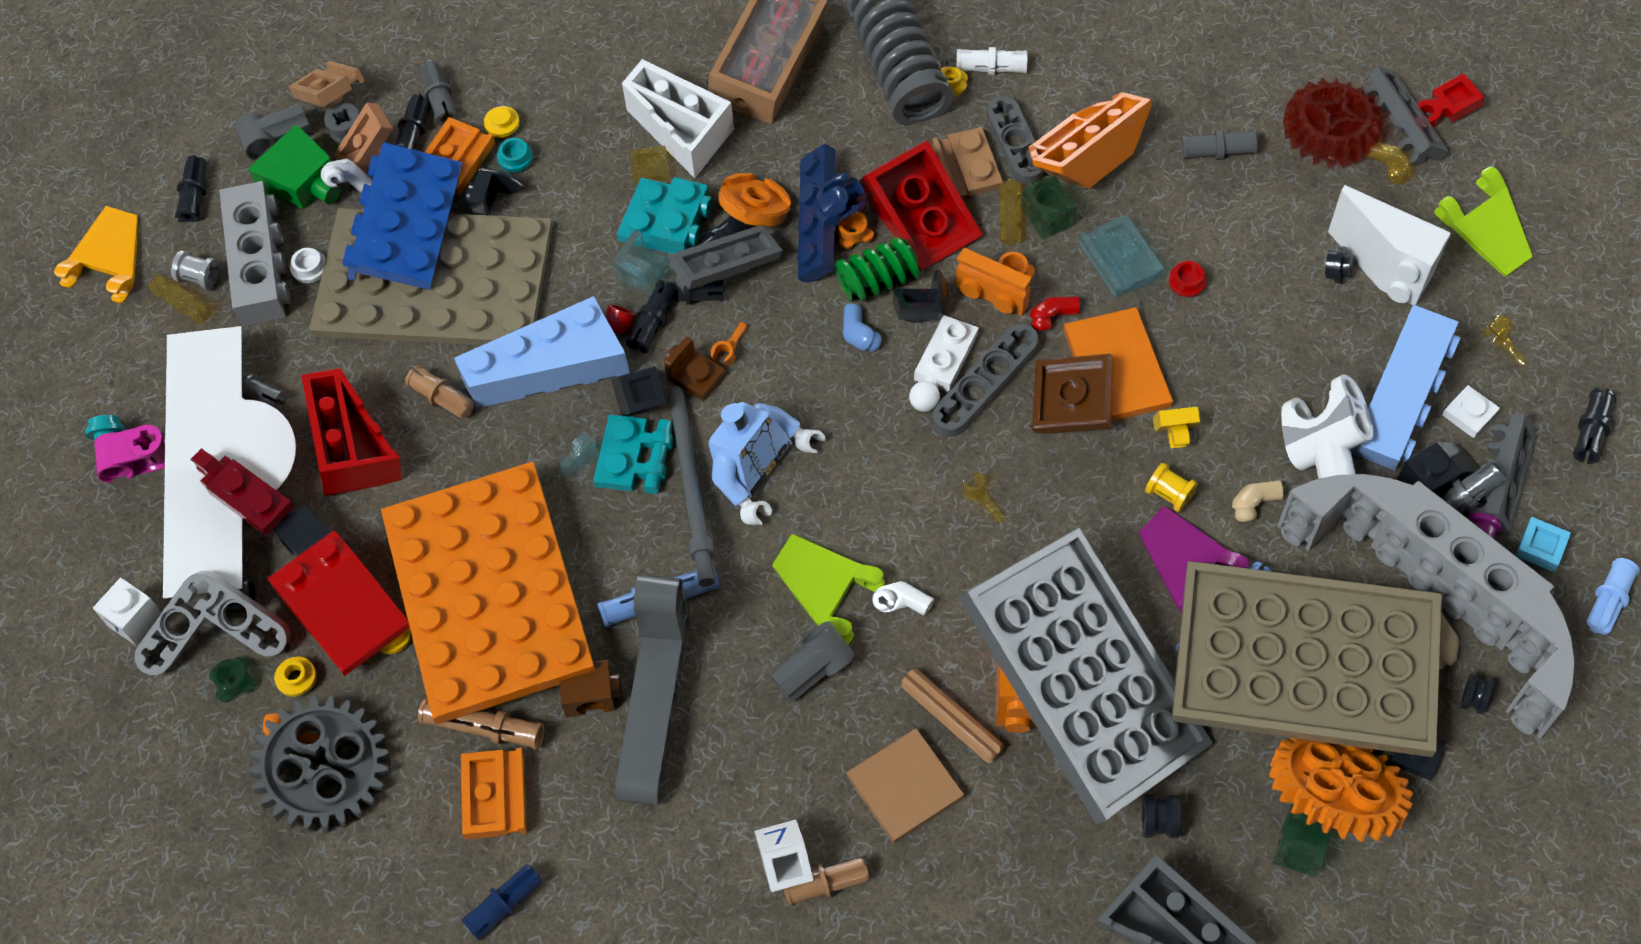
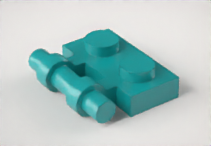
(621, 453)

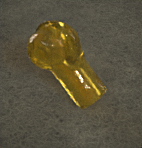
(1395, 160)

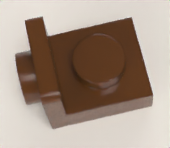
(692, 370)

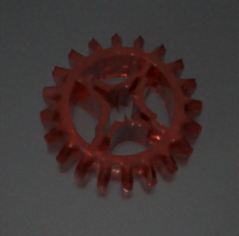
(1348, 137)

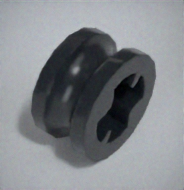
(1476, 693)

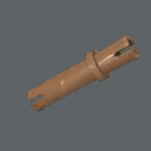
(498, 726)

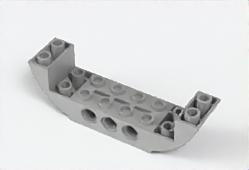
(1451, 557)

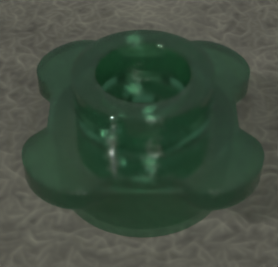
(224, 671)

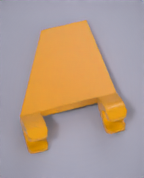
(107, 248)

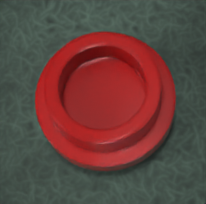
(1187, 279)

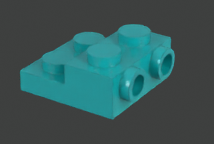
(667, 214)

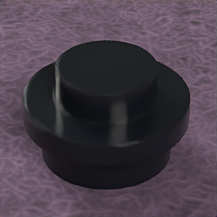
(1338, 264)

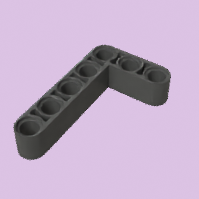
(662, 621)

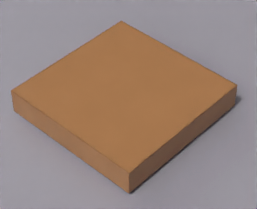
(905, 786)

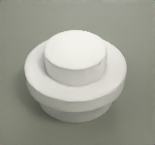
(307, 265)

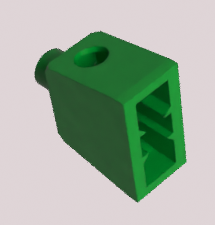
(294, 169)

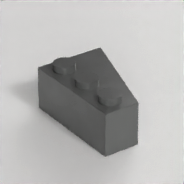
(1167, 910)

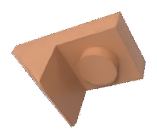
(365, 137)

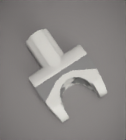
(1331, 435)

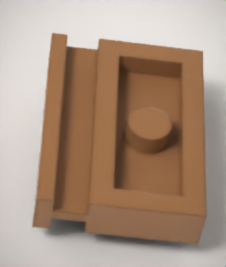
(326, 86)
(968, 162)

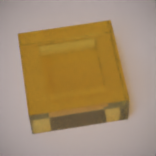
(649, 164)

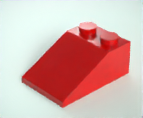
(921, 205)
(339, 602)

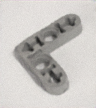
(214, 610)

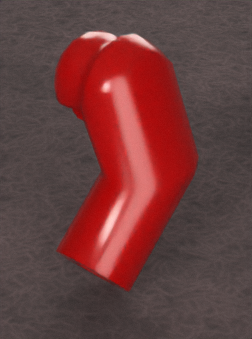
(1052, 307)

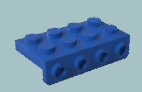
(402, 216)

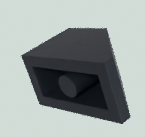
(1438, 467)

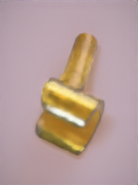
(1501, 328)
(979, 494)

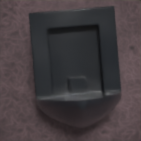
(485, 188)
(922, 304)

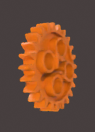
(1341, 787)

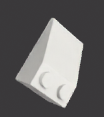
(1388, 244)

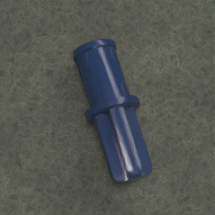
(502, 901)

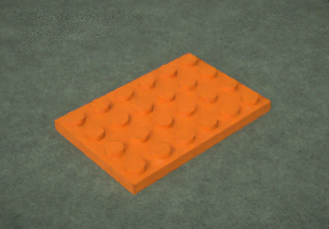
(486, 592)

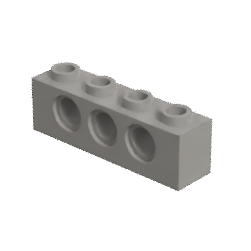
(253, 253)

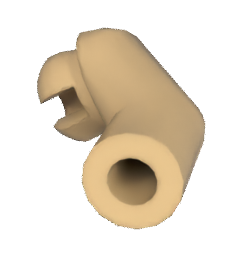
(1252, 495)

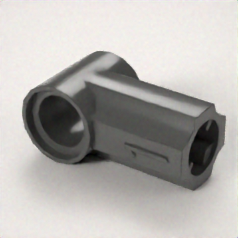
(261, 132)
(820, 655)

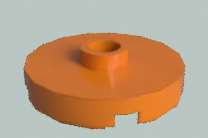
(754, 200)

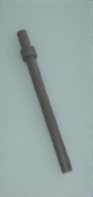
(700, 545)

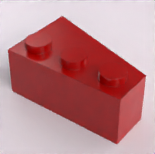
(345, 438)

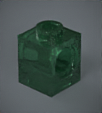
(1055, 217)
(1301, 845)

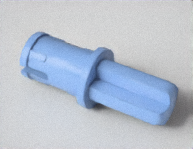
(1612, 596)

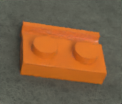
(463, 144)
(992, 281)
(493, 793)

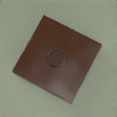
(1073, 394)

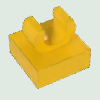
(1177, 424)

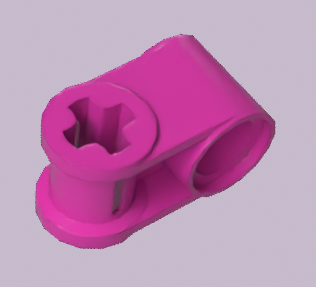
(129, 453)

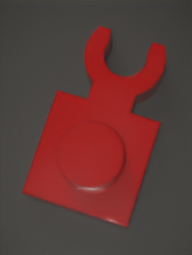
(1452, 100)

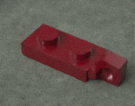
(242, 491)

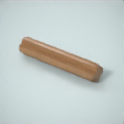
(952, 716)

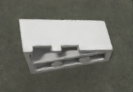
(678, 114)

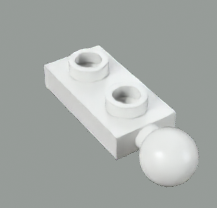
(941, 362)

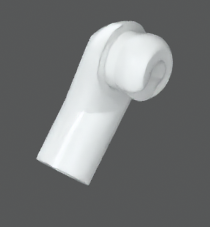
(343, 171)
(901, 595)

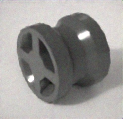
(339, 120)

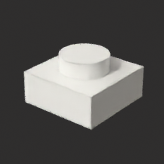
(1471, 411)

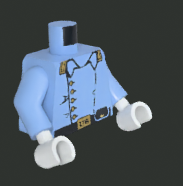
(749, 448)

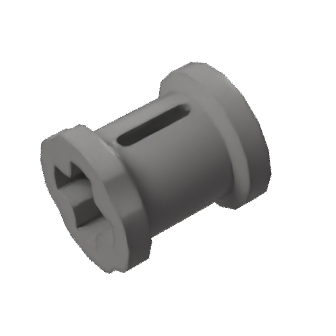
(196, 270)

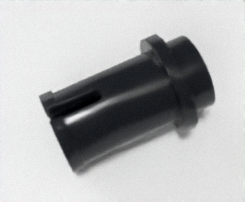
(709, 292)

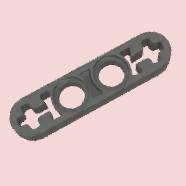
(989, 383)

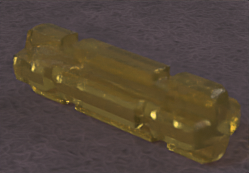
(1010, 212)
(180, 299)

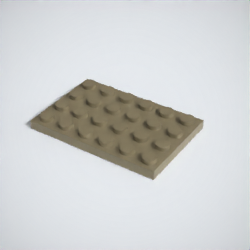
(480, 290)
(1309, 658)

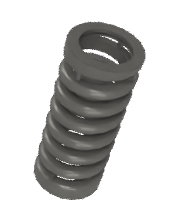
(905, 42)

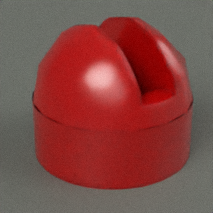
(619, 318)

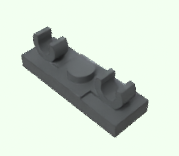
(1406, 116)
(724, 257)
(1513, 458)

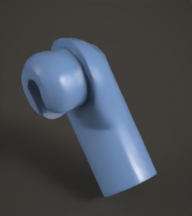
(858, 333)

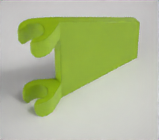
(1492, 226)
(822, 580)

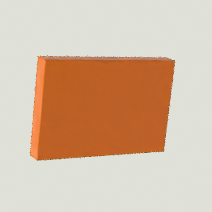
(1137, 375)

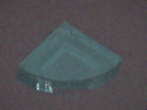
(582, 455)

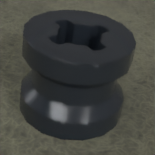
(1161, 816)

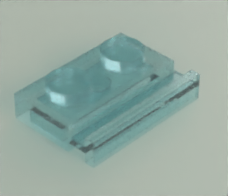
(1121, 256)

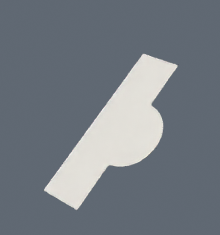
(210, 414)

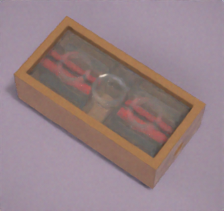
(766, 54)

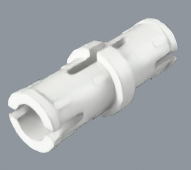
(992, 61)

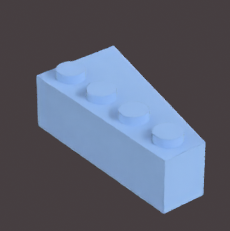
(544, 356)
(1405, 385)

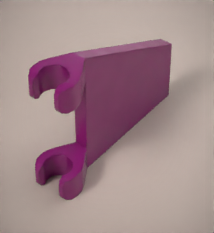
(1174, 543)

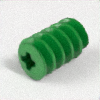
(877, 267)

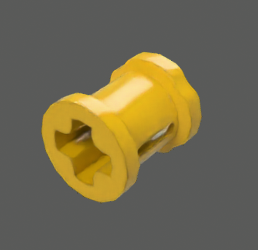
(1171, 487)

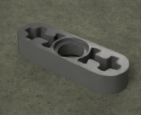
(1016, 127)

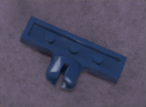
(823, 204)

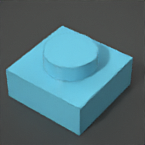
(1542, 544)

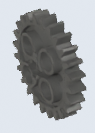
(302, 797)

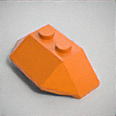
(1092, 140)

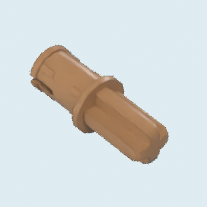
(439, 392)
(829, 880)

